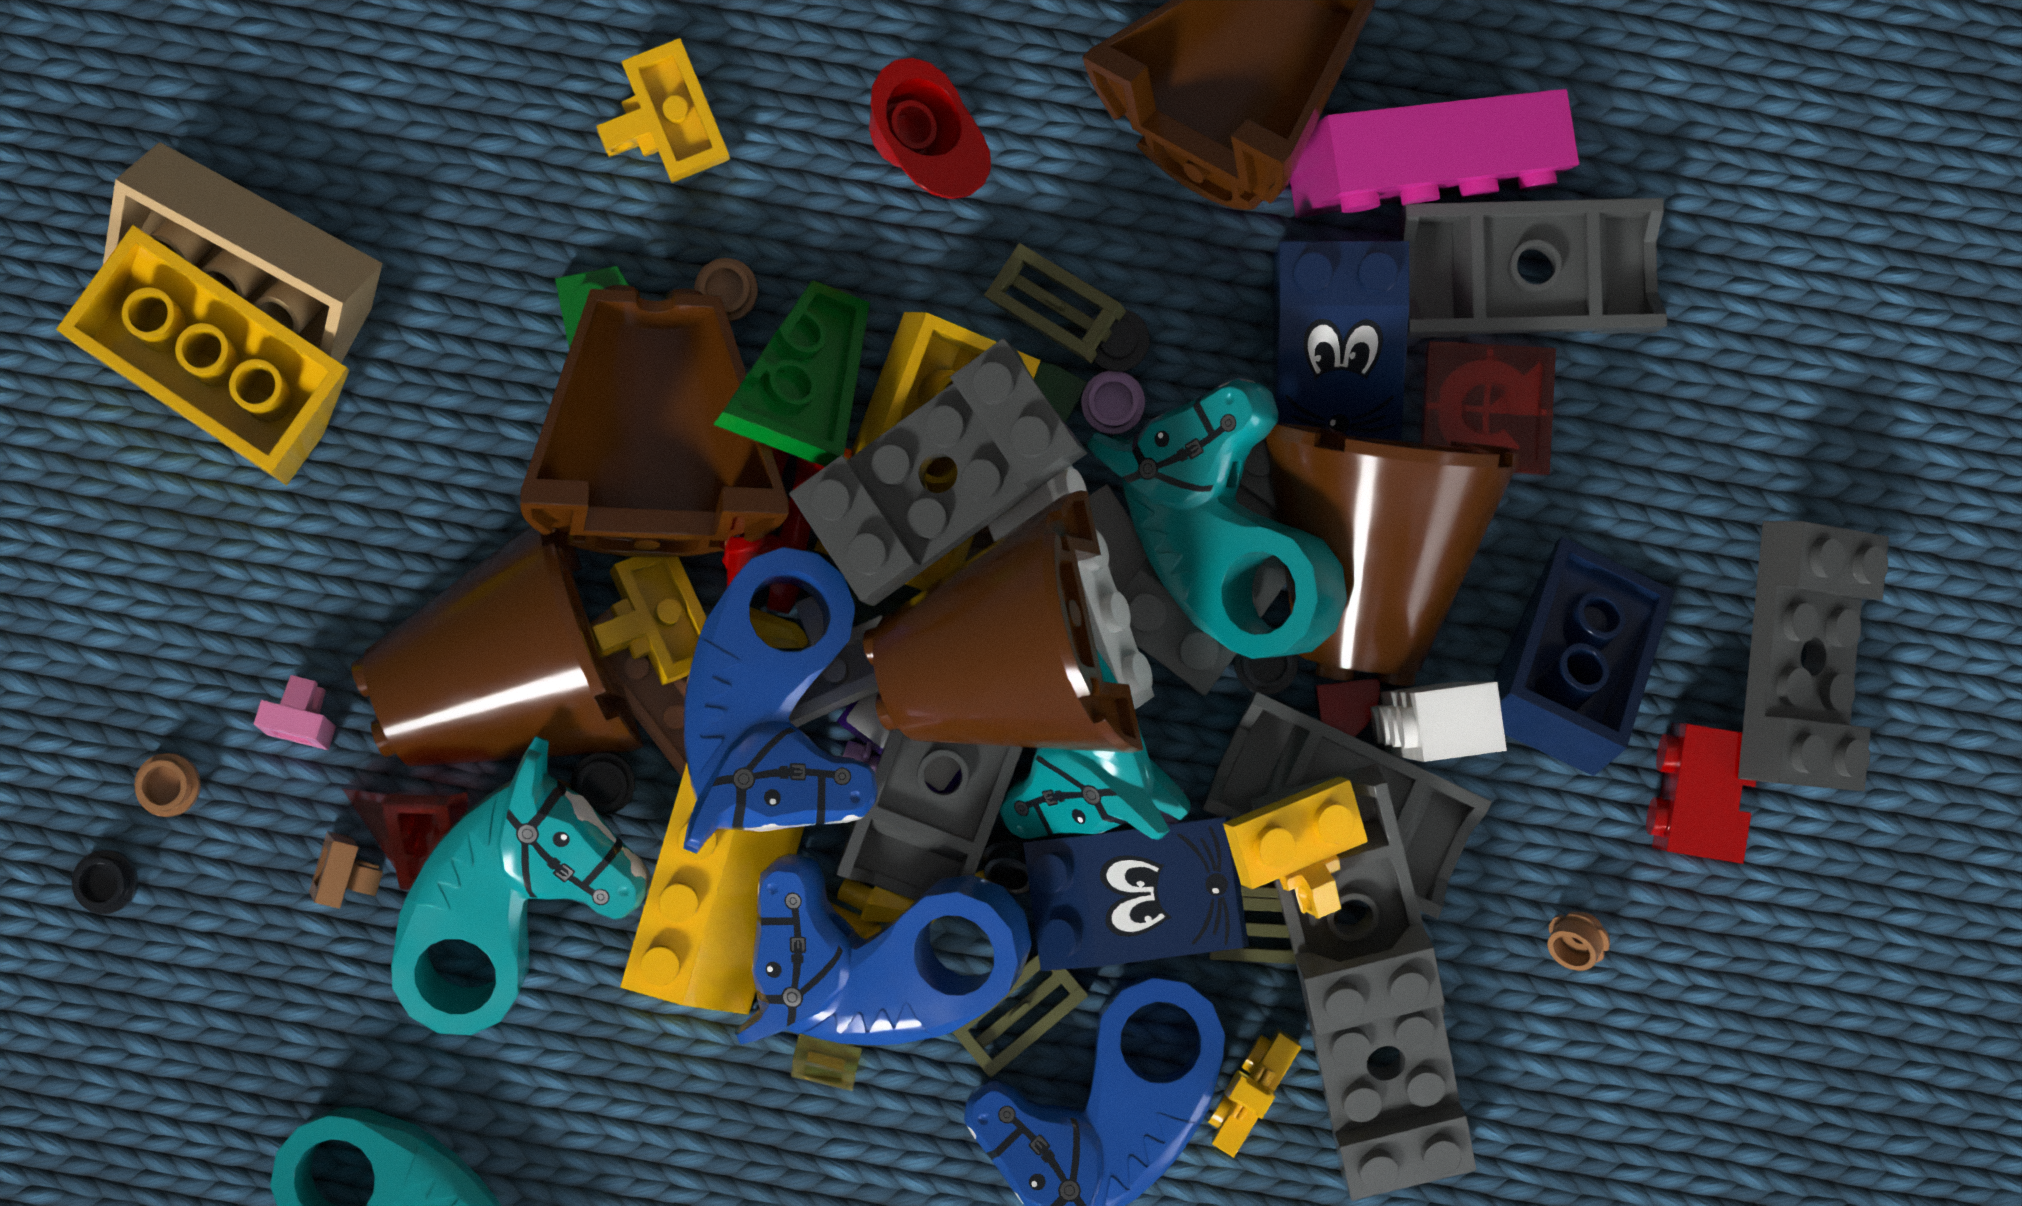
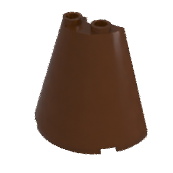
(1227, 87)
(633, 440)
(1400, 526)
(1005, 648)
(497, 666)

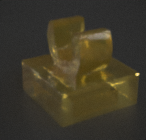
(826, 1062)

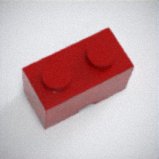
(1700, 794)

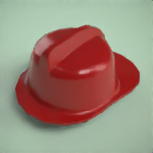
(927, 129)

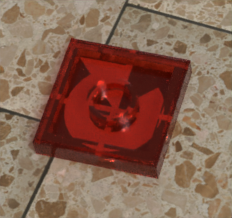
(1491, 398)

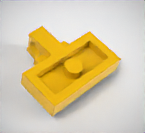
(666, 114)
(655, 616)
(1299, 843)
(1252, 1094)

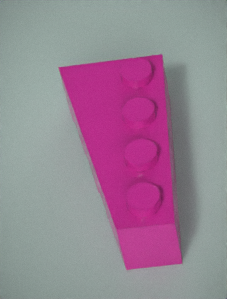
(1434, 151)

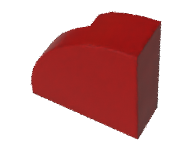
(1347, 704)

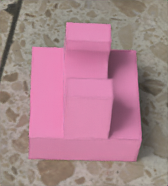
(297, 715)

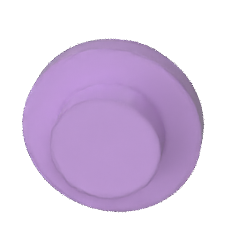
(1113, 402)

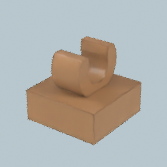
(340, 870)

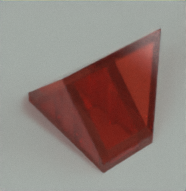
(408, 824)

